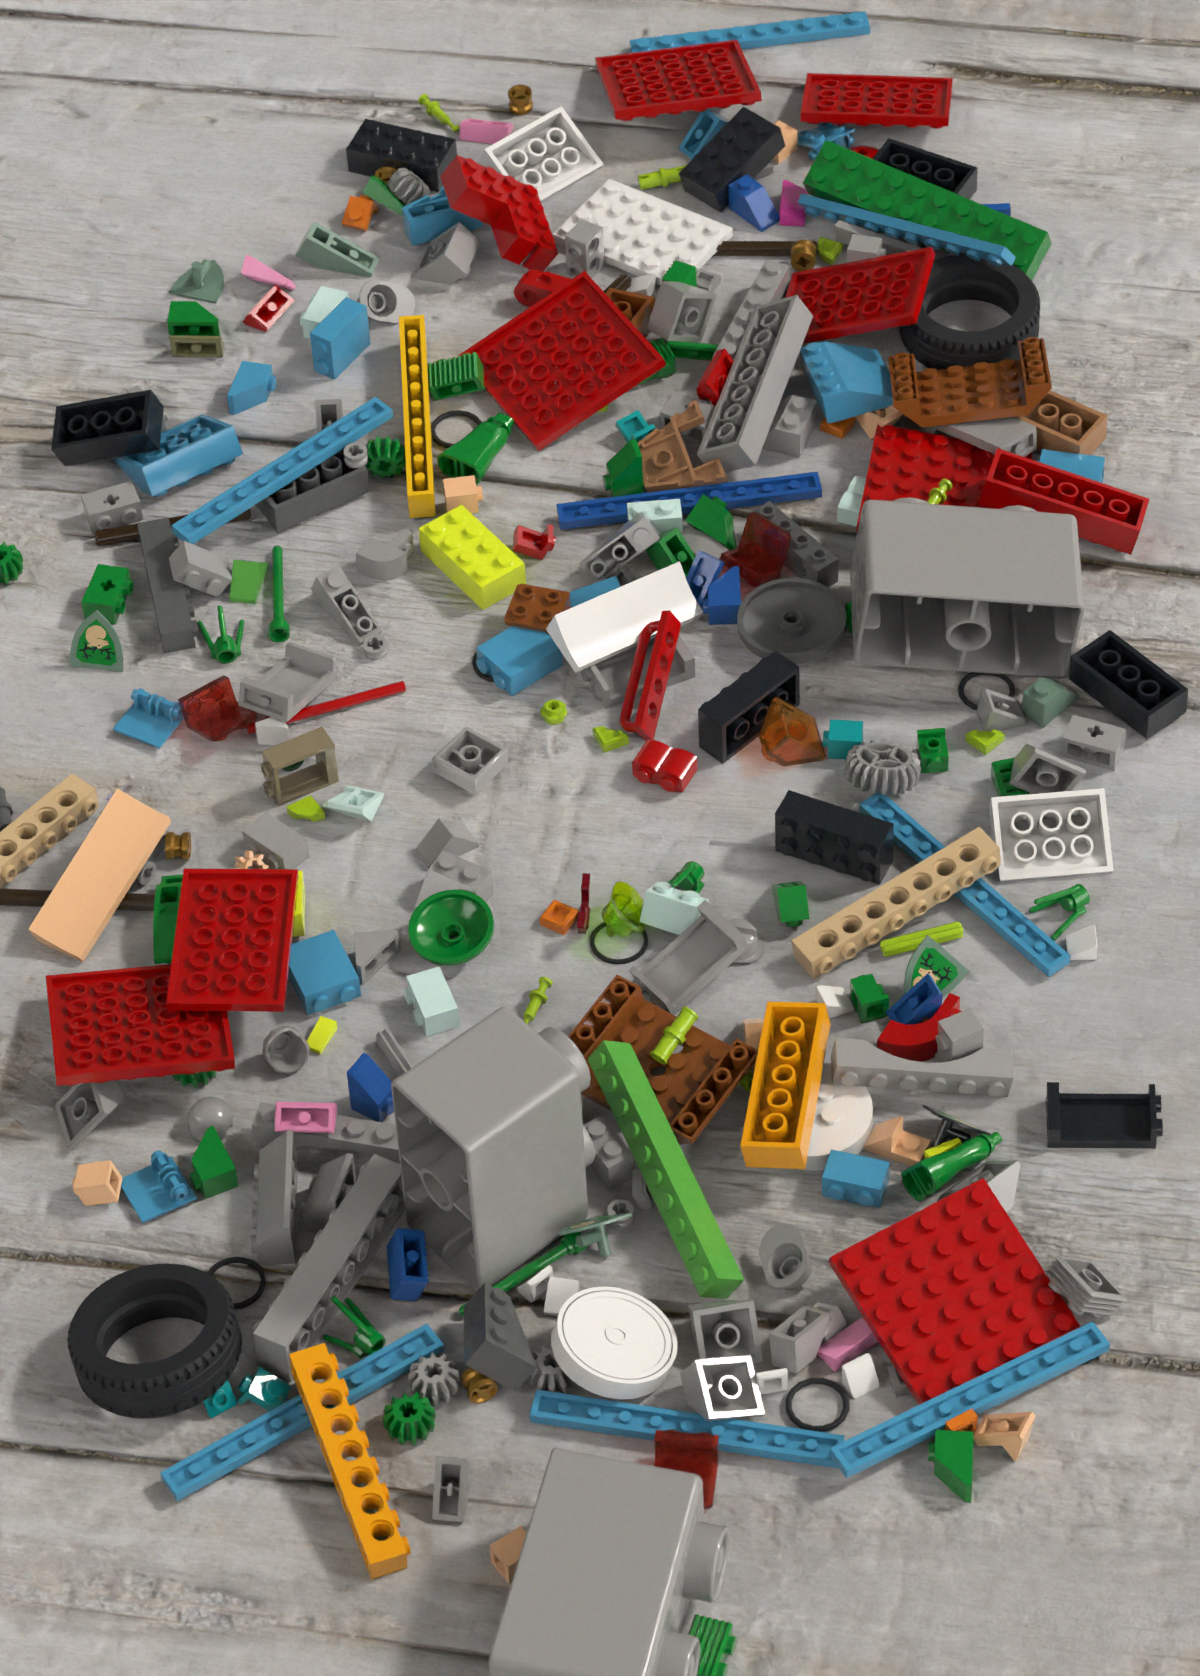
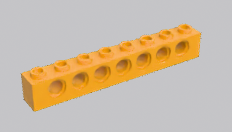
(379, 1556)

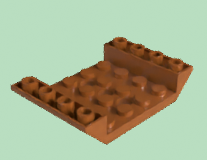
(971, 391)
(694, 1079)

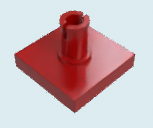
(715, 377)

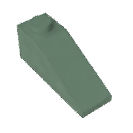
(332, 252)

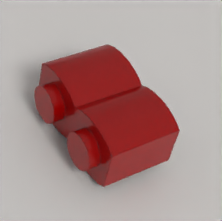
(664, 766)

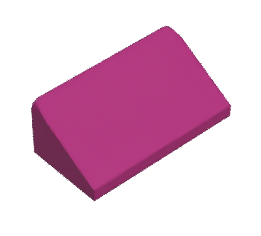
(790, 210)

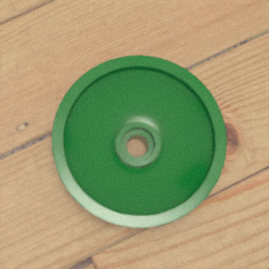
(446, 916)

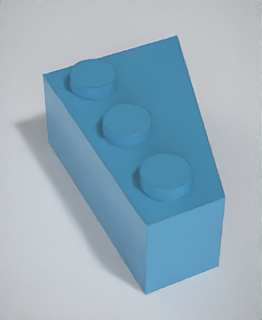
(431, 217)

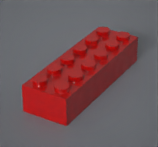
(1102, 511)

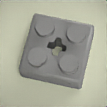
(470, 760)
(1084, 1287)

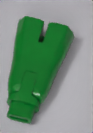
(477, 449)
(935, 1171)

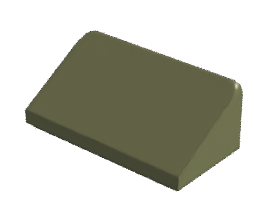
(197, 346)

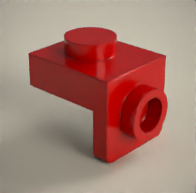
(533, 542)

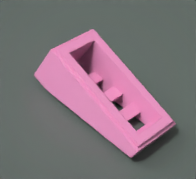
(259, 272)

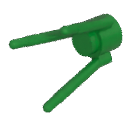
(225, 648)
(689, 877)
(1070, 899)
(366, 1338)

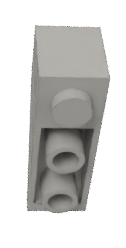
(620, 547)
(344, 604)

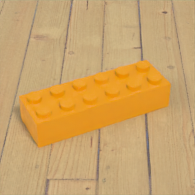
(785, 1085)

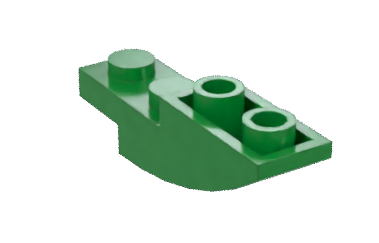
(165, 917)

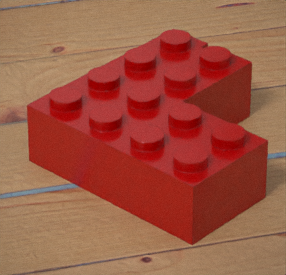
(507, 206)

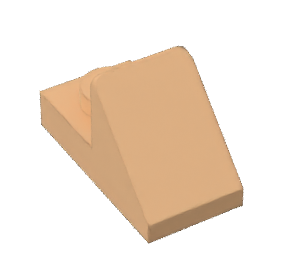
(895, 1144)
(1005, 1429)

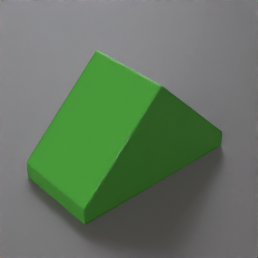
(247, 580)

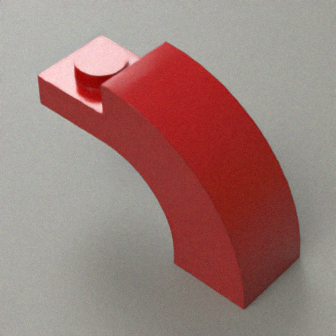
(917, 1041)

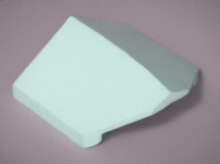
(355, 803)

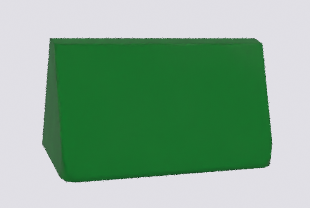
(693, 350)

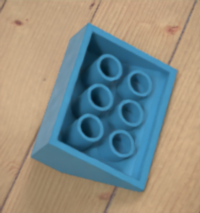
(846, 379)
(183, 453)

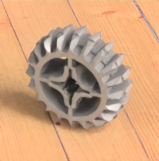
(882, 768)

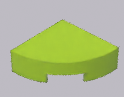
(829, 250)
(609, 739)
(984, 740)
(306, 809)

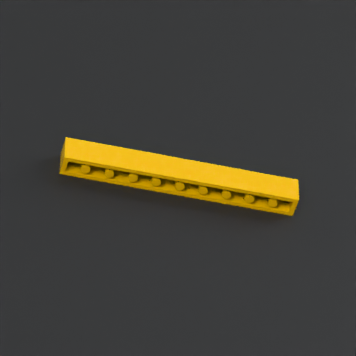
(417, 417)

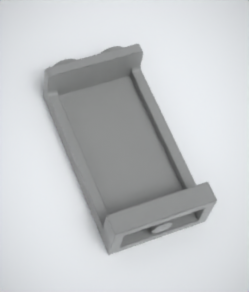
(1002, 433)
(611, 676)
(289, 683)
(691, 960)

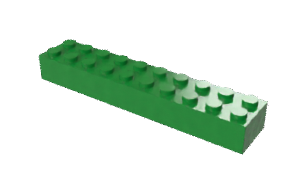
(876, 187)

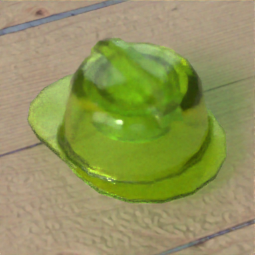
(623, 911)

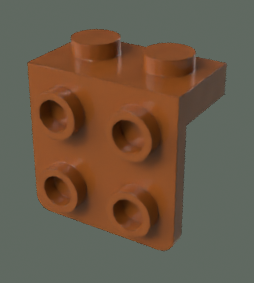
(535, 607)

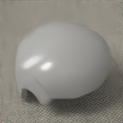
(285, 1049)
(208, 1113)

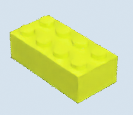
(472, 556)

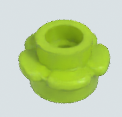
(553, 712)

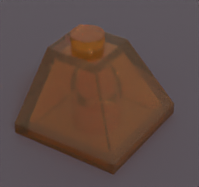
(790, 735)

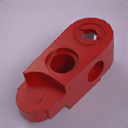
(536, 285)

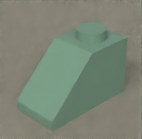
(1046, 700)

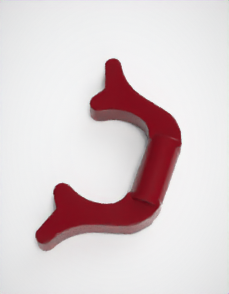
(584, 910)

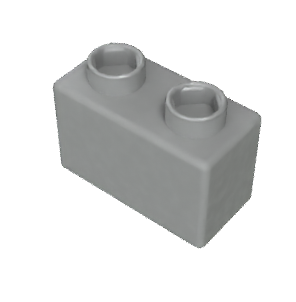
(966, 588)
(494, 1145)
(610, 1572)

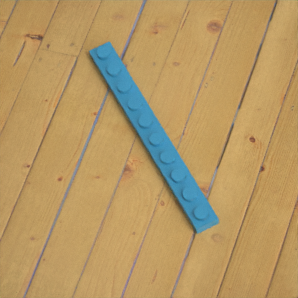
(765, 34)
(908, 230)
(282, 471)
(979, 896)
(979, 1394)
(292, 1417)
(643, 1421)

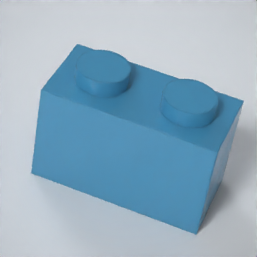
(855, 1178)

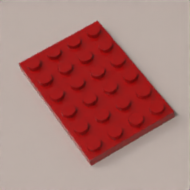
(877, 100)
(863, 294)
(233, 940)

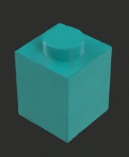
(842, 737)

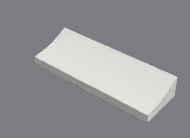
(615, 619)

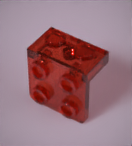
(760, 551)
(215, 711)
(691, 1454)

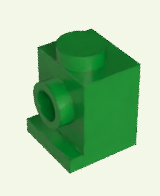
(932, 750)
(868, 998)

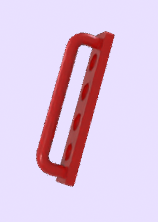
(651, 698)

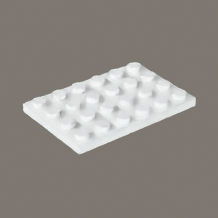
(646, 232)

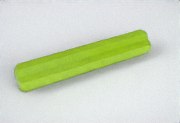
(911, 941)

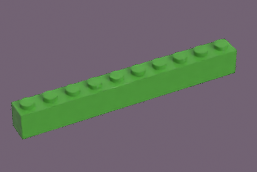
(665, 1170)

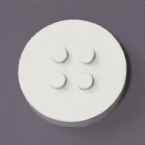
(840, 1120)
(614, 1343)

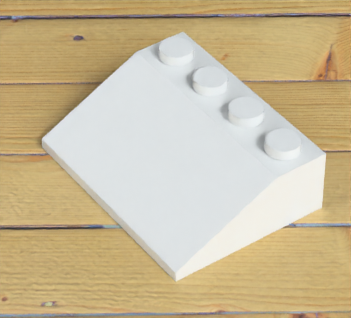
(544, 154)
(1051, 834)

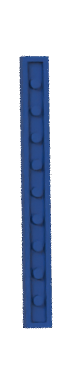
(734, 494)

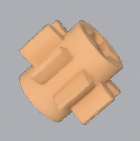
(247, 861)

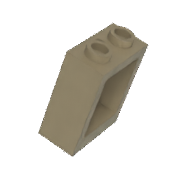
(305, 780)

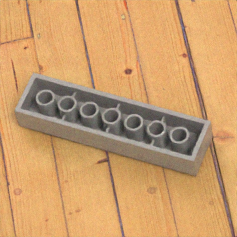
(756, 384)
(330, 1266)

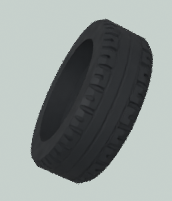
(967, 279)
(166, 1384)

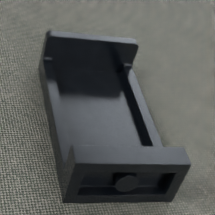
(1102, 1119)

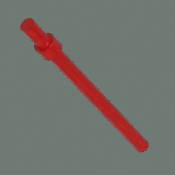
(341, 703)

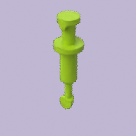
(433, 109)
(938, 495)
(537, 998)

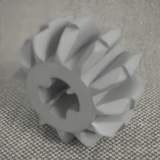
(407, 186)
(548, 1374)
(434, 1378)

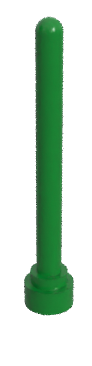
(278, 628)
(566, 1246)

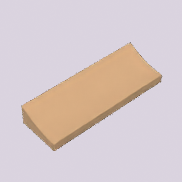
(99, 876)

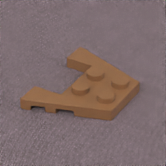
(667, 460)

